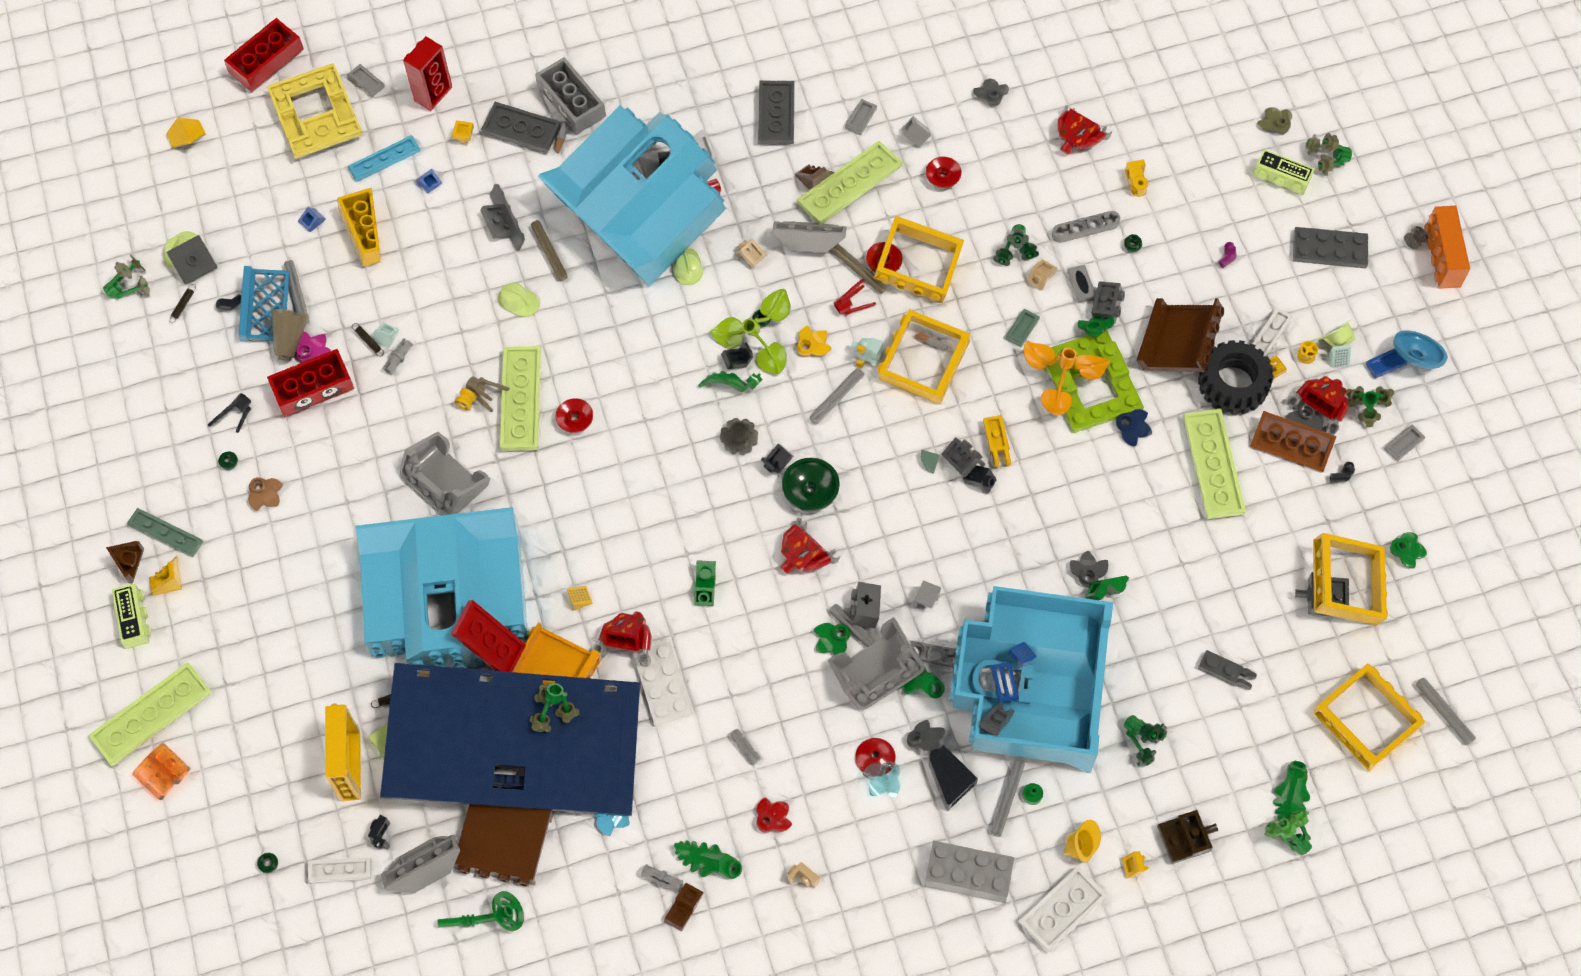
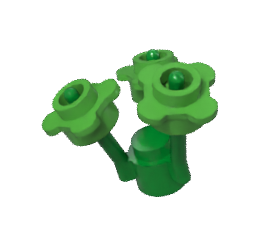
(1287, 828)

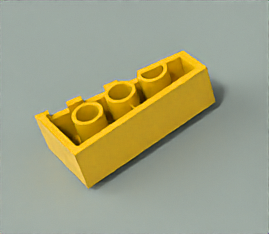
(360, 221)

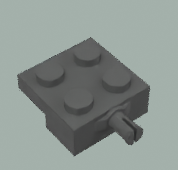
(1339, 591)

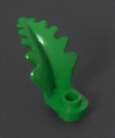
(732, 380)
(925, 683)
(1292, 790)
(707, 859)

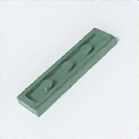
(165, 532)

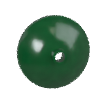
(810, 474)

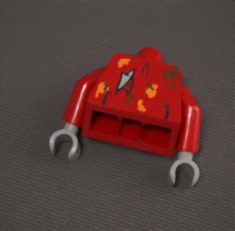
(1079, 131)
(1324, 396)
(803, 550)
(626, 633)

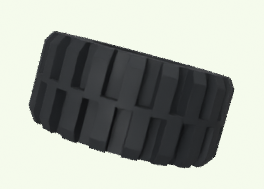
(1245, 358)

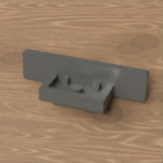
(501, 219)

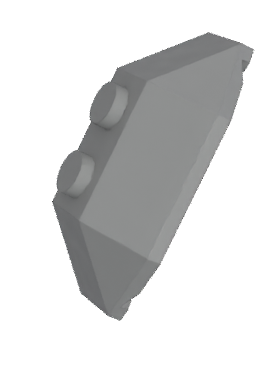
(808, 236)
(422, 865)

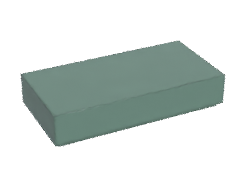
(1022, 327)

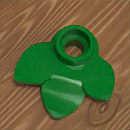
(1095, 326)
(1409, 550)
(829, 640)

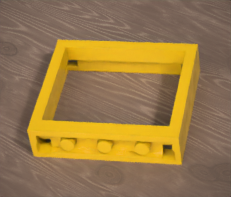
(925, 235)
(910, 385)
(1322, 579)
(1344, 734)
(342, 752)

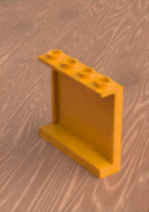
(556, 656)

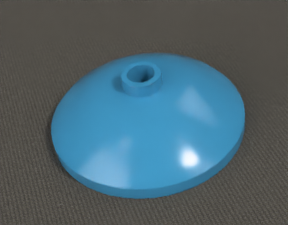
(1419, 349)

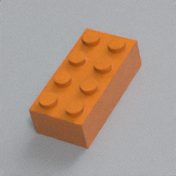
(1447, 247)

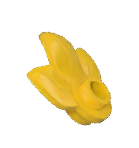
(814, 340)

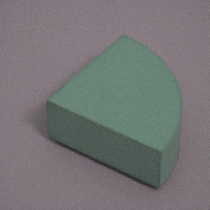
(929, 460)

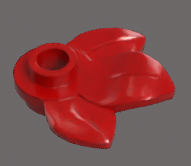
(775, 814)

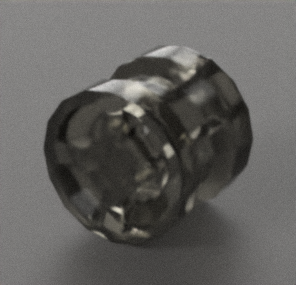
(1415, 238)

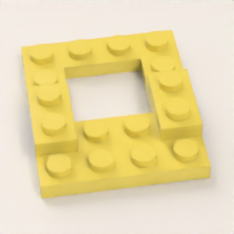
(320, 130)

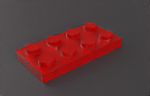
(488, 638)

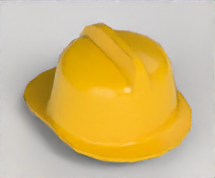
(1083, 842)

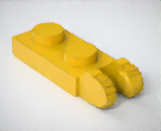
(997, 439)

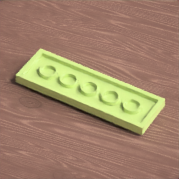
(849, 182)
(522, 402)
(1214, 464)
(150, 714)

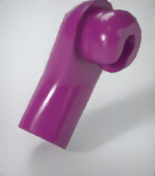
(1230, 254)

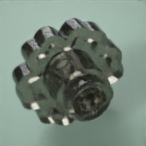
(739, 436)

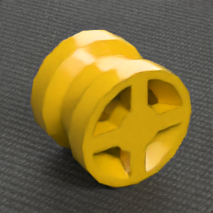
(1305, 348)
(465, 399)

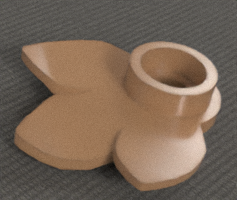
(266, 494)

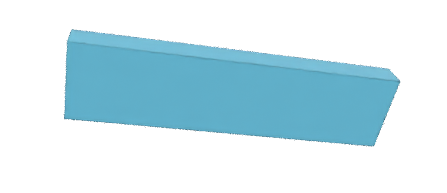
(384, 158)

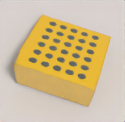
(579, 597)

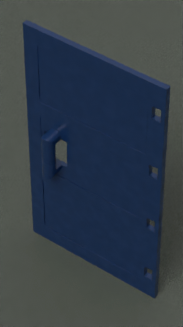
(455, 729)

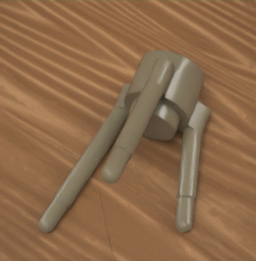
(477, 386)

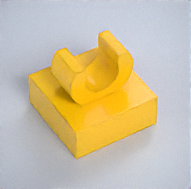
(463, 131)
(1278, 366)
(1134, 864)

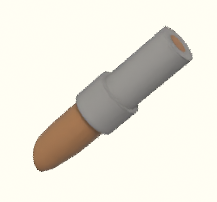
(561, 136)
(932, 341)

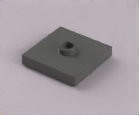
(191, 259)

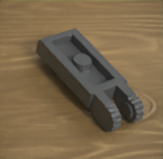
(1226, 670)
(996, 720)

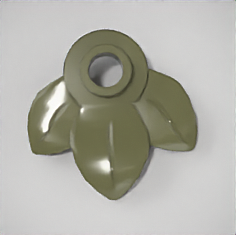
(1276, 120)

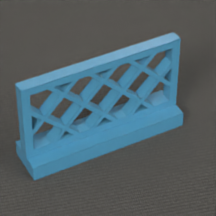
(247, 299)

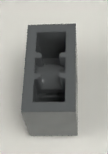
(866, 605)

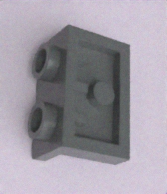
(1108, 300)
(962, 456)

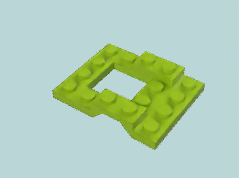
(1116, 372)

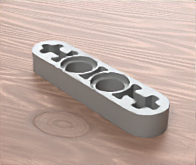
(1087, 229)
(928, 648)

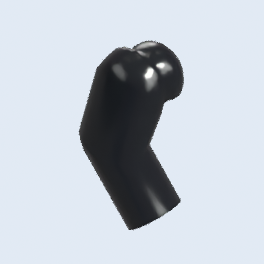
(228, 304)
(1345, 474)

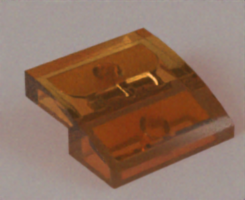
(161, 771)

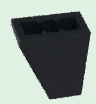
(951, 776)

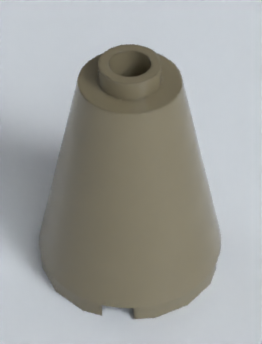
(287, 332)

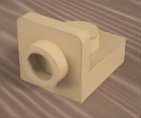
(751, 252)
(1041, 274)
(806, 875)

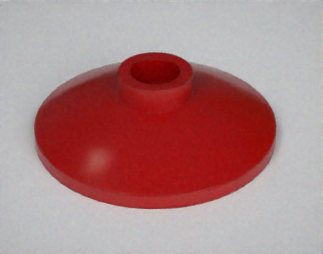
(945, 166)
(894, 257)
(574, 408)
(866, 748)

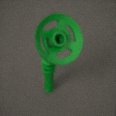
(499, 914)

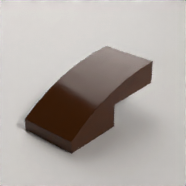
(683, 907)

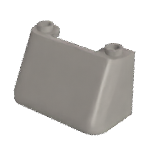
(439, 477)
(878, 668)

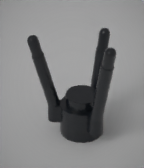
(239, 404)

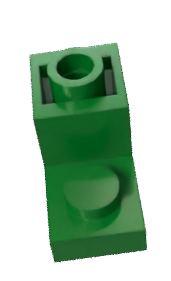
(705, 583)
(1111, 586)

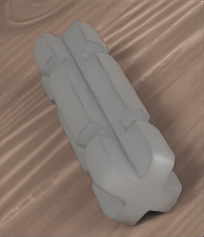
(745, 746)

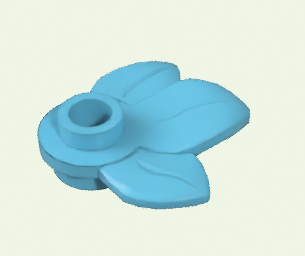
(607, 822)

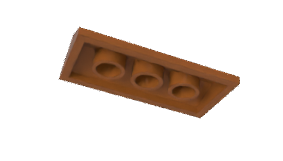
(1293, 441)

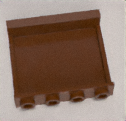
(1180, 337)
(503, 842)

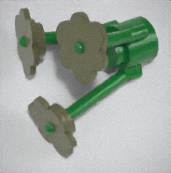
(114, 287)

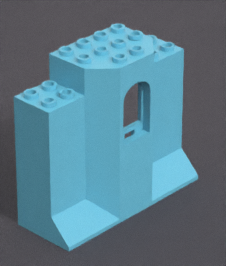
(643, 218)
(404, 559)
(1064, 690)

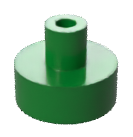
(1032, 794)

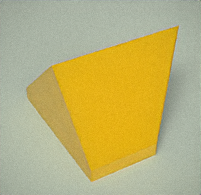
(184, 131)
(166, 579)

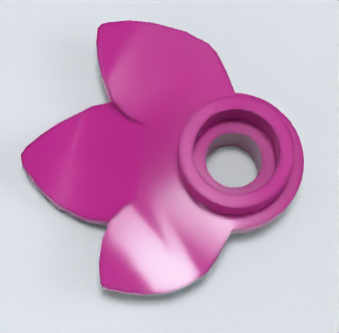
(313, 345)

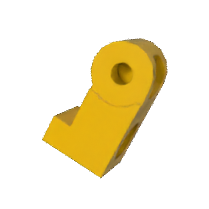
(1136, 180)

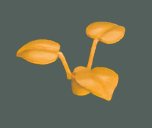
(1089, 367)

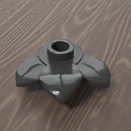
(991, 91)
(1311, 420)
(1088, 567)
(925, 736)

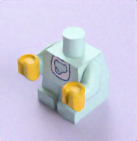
(868, 350)

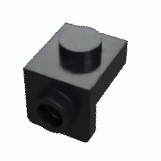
(737, 357)
(777, 459)
(981, 477)
(378, 829)

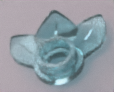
(882, 782)

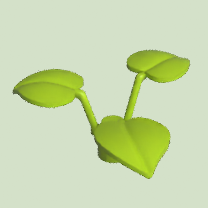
(730, 331)

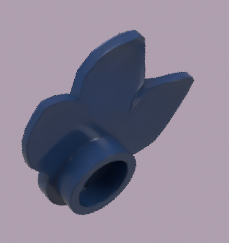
(1136, 428)

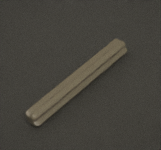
(549, 250)
(859, 268)

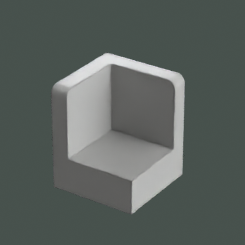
(916, 131)
(927, 594)

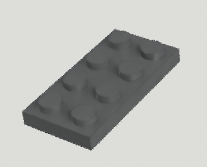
(776, 112)
(521, 127)
(1330, 247)

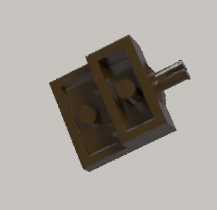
(1186, 836)

